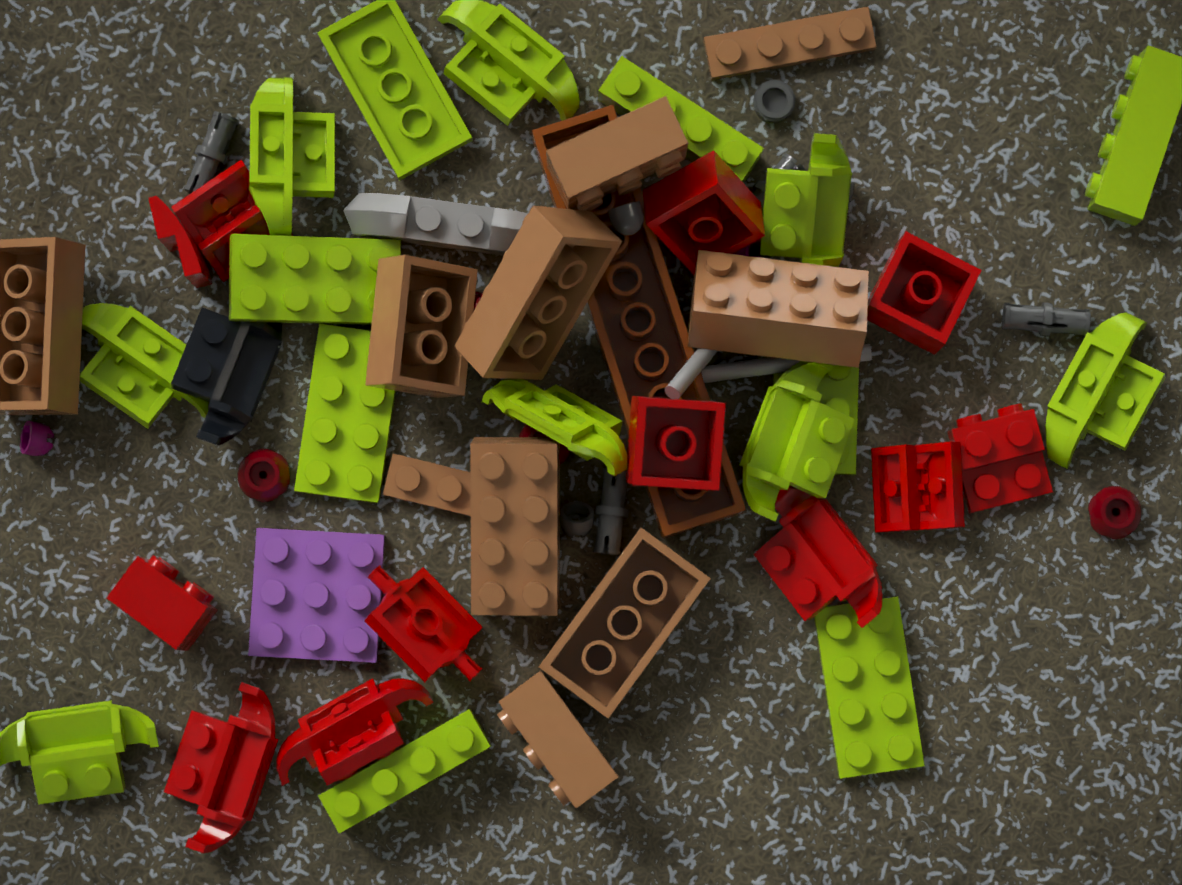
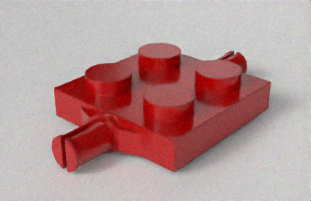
(423, 624)

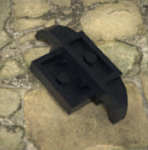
(228, 368)

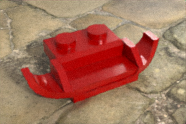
(819, 559)
(350, 729)
(224, 767)

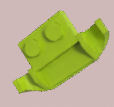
(507, 62)
(288, 154)
(809, 208)
(133, 362)
(1101, 391)
(563, 418)
(793, 440)
(76, 748)

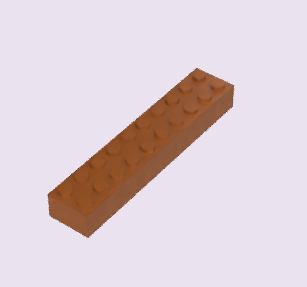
(643, 335)

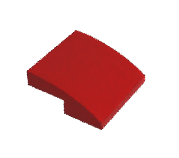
(217, 211)
(176, 237)
(917, 487)

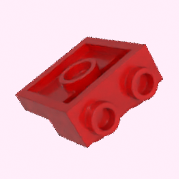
(1001, 458)

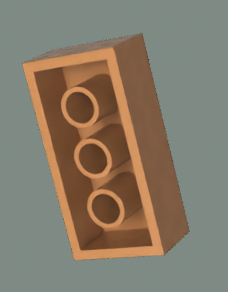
(537, 293)
(778, 309)
(40, 325)
(515, 526)
(624, 622)

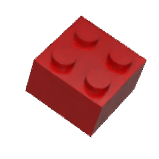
(703, 210)
(921, 293)
(675, 443)
(162, 602)

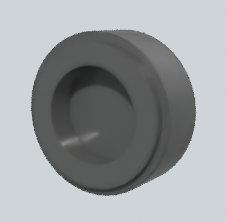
(774, 101)

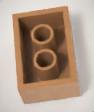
(618, 155)
(417, 323)
(556, 741)

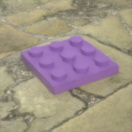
(314, 595)

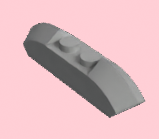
(433, 222)

